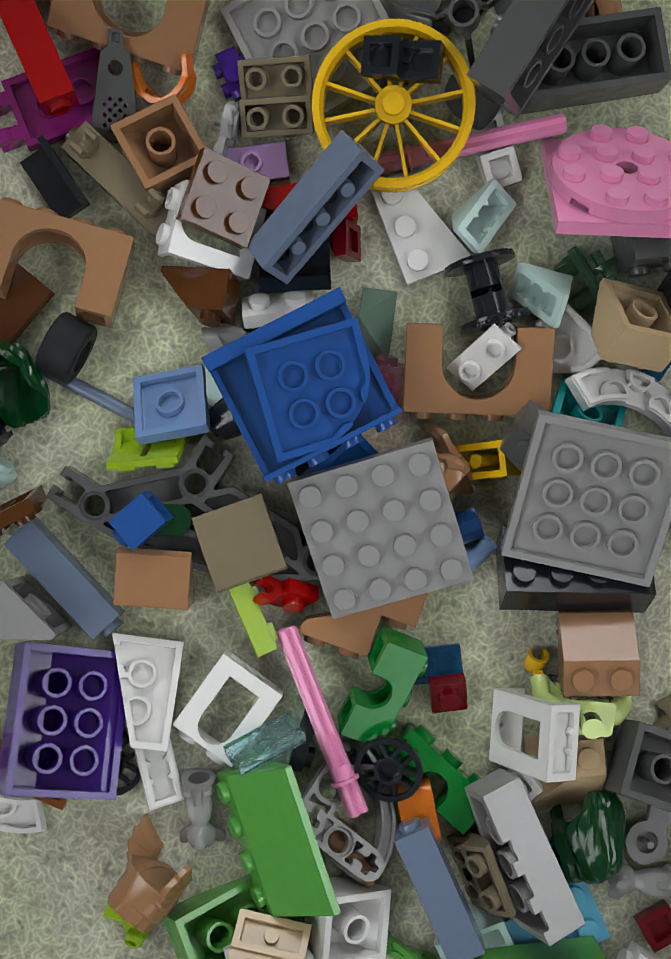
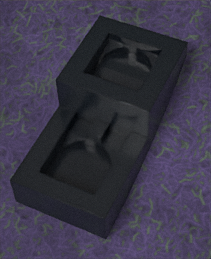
(402, 60)

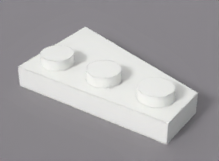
(149, 687)

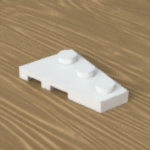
(417, 234)

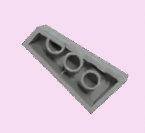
(524, 857)

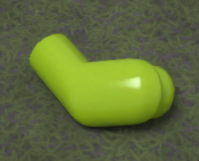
(134, 937)

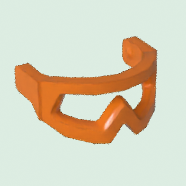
(187, 81)

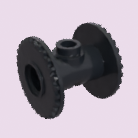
(486, 289)

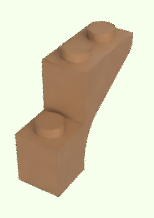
(356, 631)

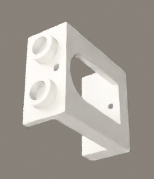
(176, 243)
(232, 666)
(556, 738)

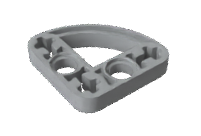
(326, 824)

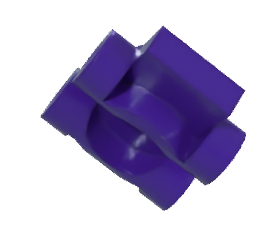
(228, 68)

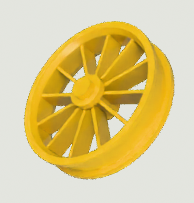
(395, 103)

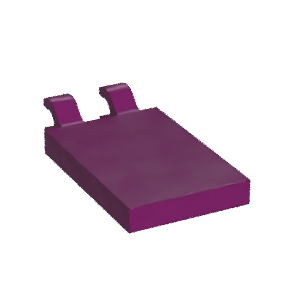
(31, 121)

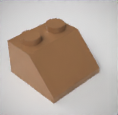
(159, 143)
(598, 653)

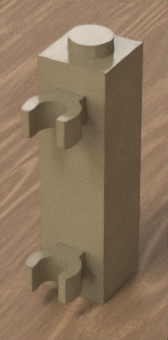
(115, 176)

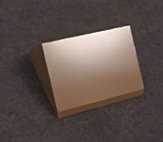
(154, 578)

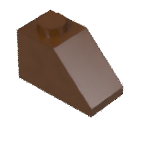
(206, 292)

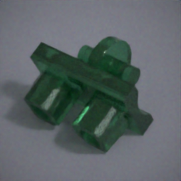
(577, 264)

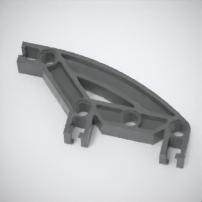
(173, 488)

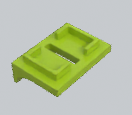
(129, 454)
(260, 633)

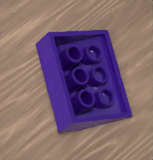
(62, 724)

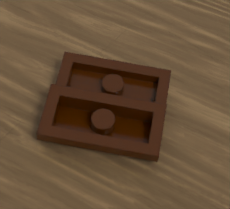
(22, 304)

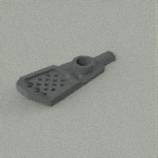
(113, 86)

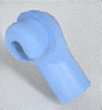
(480, 551)

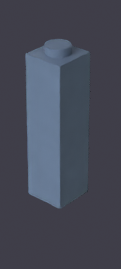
(65, 579)
(438, 889)

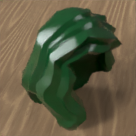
(22, 387)
(593, 841)

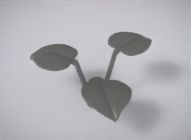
(464, 20)

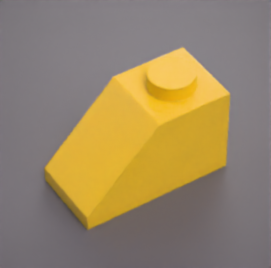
(487, 460)

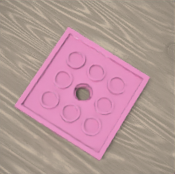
(609, 182)

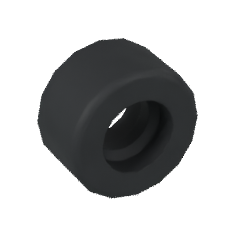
(66, 347)

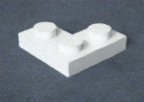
(264, 308)

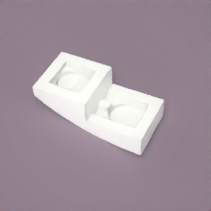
(500, 162)

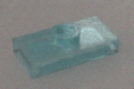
(264, 744)

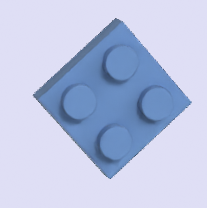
(170, 405)

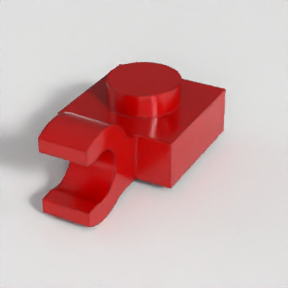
(288, 594)

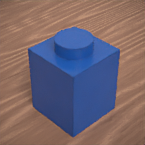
(140, 520)

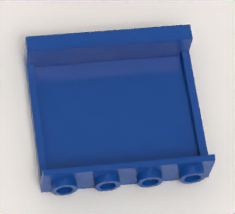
(235, 384)

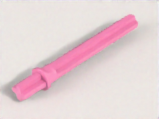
(478, 142)
(321, 720)

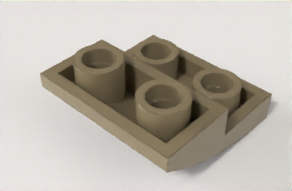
(276, 96)
(239, 543)
(481, 873)

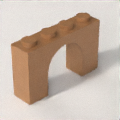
(174, 35)
(104, 252)
(429, 392)

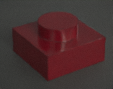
(346, 241)
(448, 693)
(656, 925)

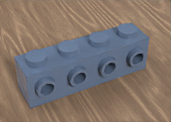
(314, 207)

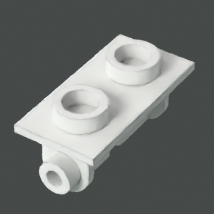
(485, 355)

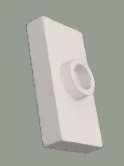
(159, 777)

